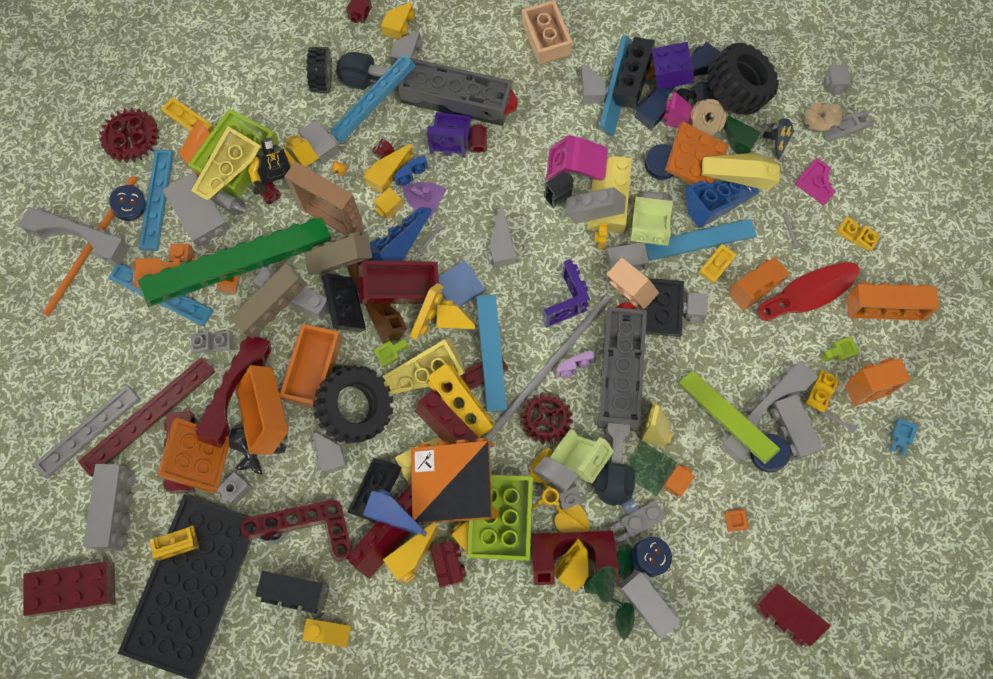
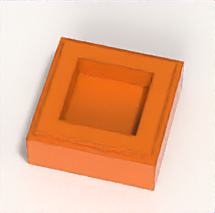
(736, 520)

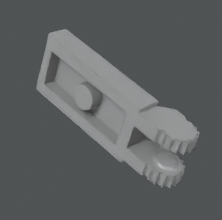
(849, 125)
(639, 521)

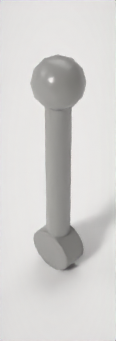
(796, 244)
(420, 250)
(851, 428)

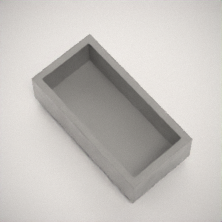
(109, 508)

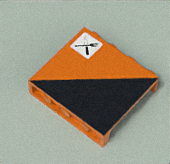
(452, 482)

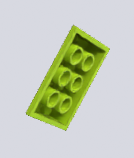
(244, 126)
(510, 533)

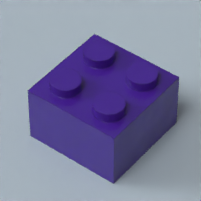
(672, 65)

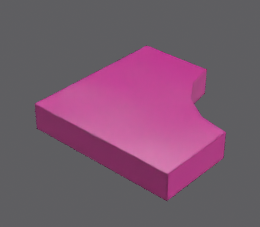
(815, 182)

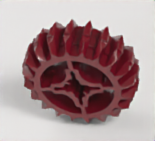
(538, 422)

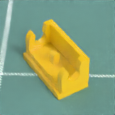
(174, 543)

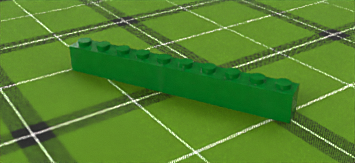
(233, 262)

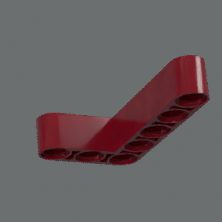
(303, 522)

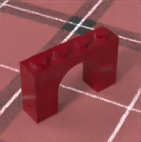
(550, 546)

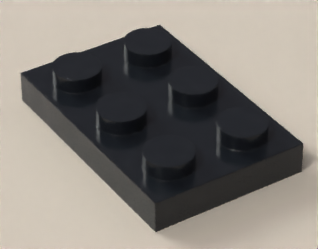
(343, 303)
(666, 309)
(379, 476)

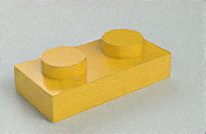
(717, 264)

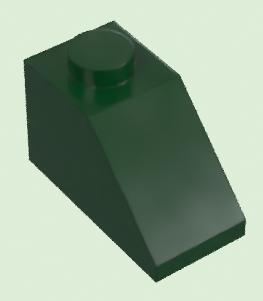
(740, 136)

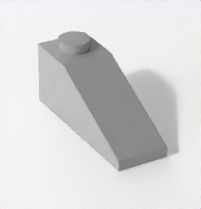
(501, 245)

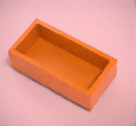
(310, 364)
(261, 410)

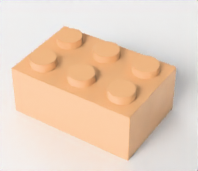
(546, 32)

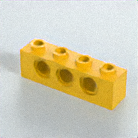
(460, 389)

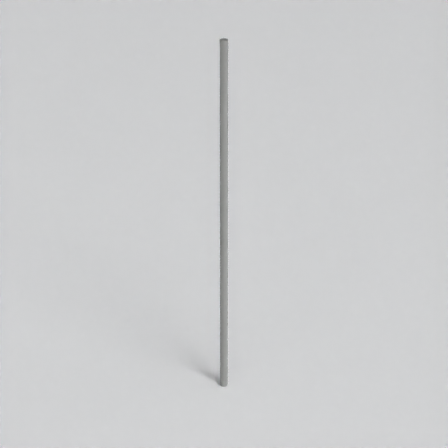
(543, 372)

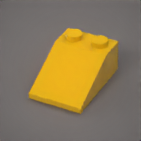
(410, 556)

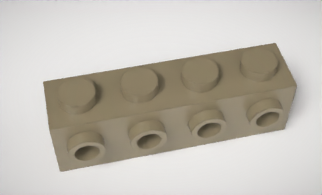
(338, 254)
(269, 301)

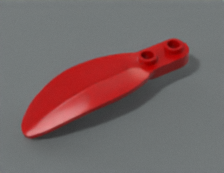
(811, 291)

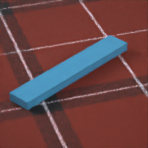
(373, 98)
(611, 110)
(156, 200)
(702, 239)
(181, 305)
(491, 353)

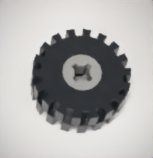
(319, 69)

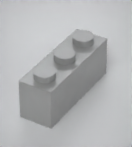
(595, 205)
(795, 427)
(649, 603)

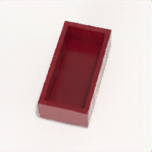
(396, 281)
(69, 589)

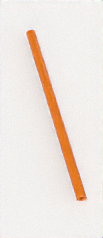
(80, 260)

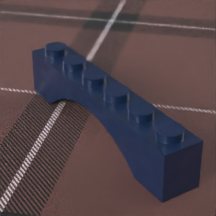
(653, 109)

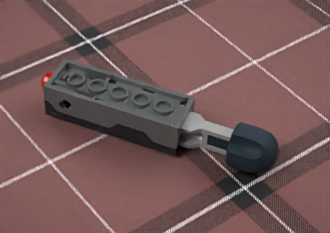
(437, 87)
(620, 396)

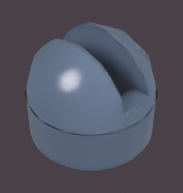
(630, 506)

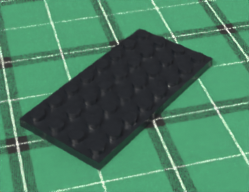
(188, 591)

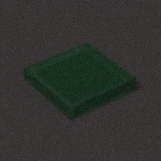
(651, 468)

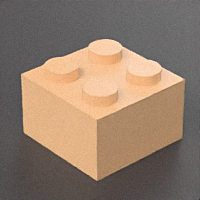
(632, 284)

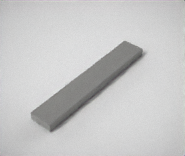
(86, 432)

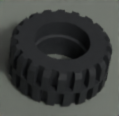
(742, 78)
(372, 388)

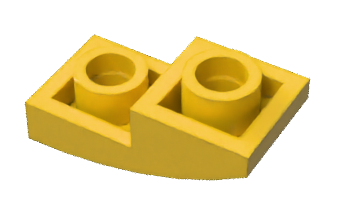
(861, 236)
(822, 391)

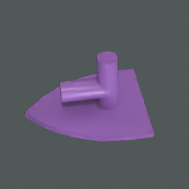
(424, 195)

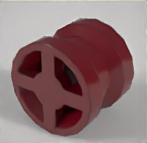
(383, 149)
(271, 195)

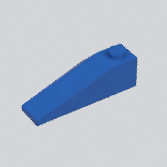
(712, 200)
(400, 238)

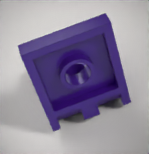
(449, 134)
(571, 306)

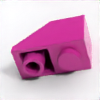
(677, 111)

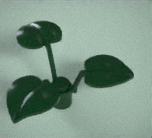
(603, 585)

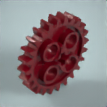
(113, 137)

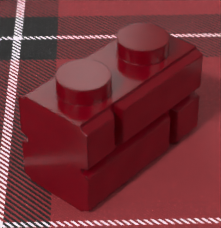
(447, 564)

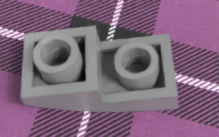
(211, 342)
(557, 473)

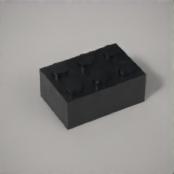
(292, 592)

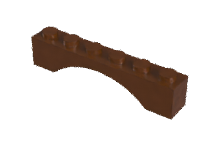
(384, 317)

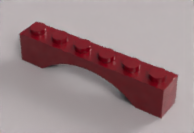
(214, 425)

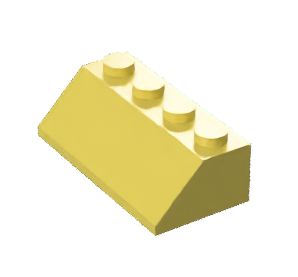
(617, 176)

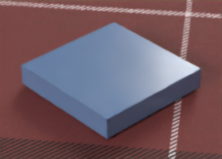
(460, 284)

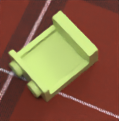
(651, 221)
(583, 455)

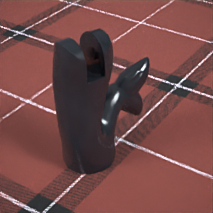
(238, 442)

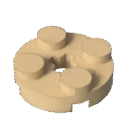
(716, 112)
(823, 116)

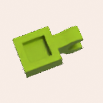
(842, 349)
(388, 353)

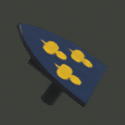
(781, 134)

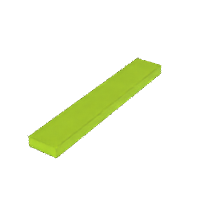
(729, 417)

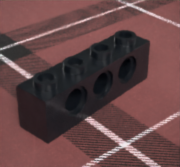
(634, 72)

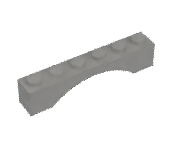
(43, 225)
(796, 381)

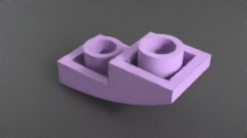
(568, 367)

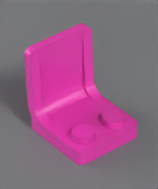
(577, 156)

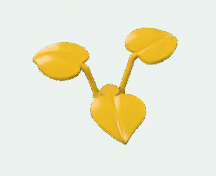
(569, 520)

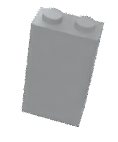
(196, 214)

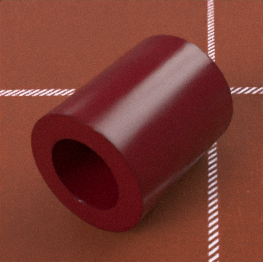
(478, 139)

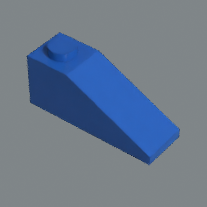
(386, 510)

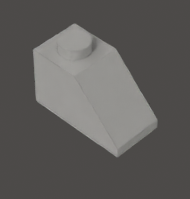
(593, 86)

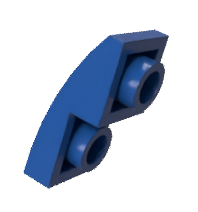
(404, 175)

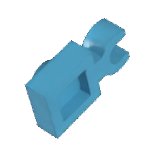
(904, 433)

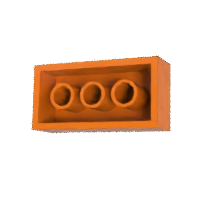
(892, 301)

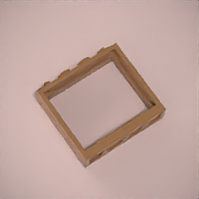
(308, 184)

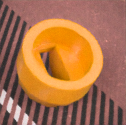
(340, 167)

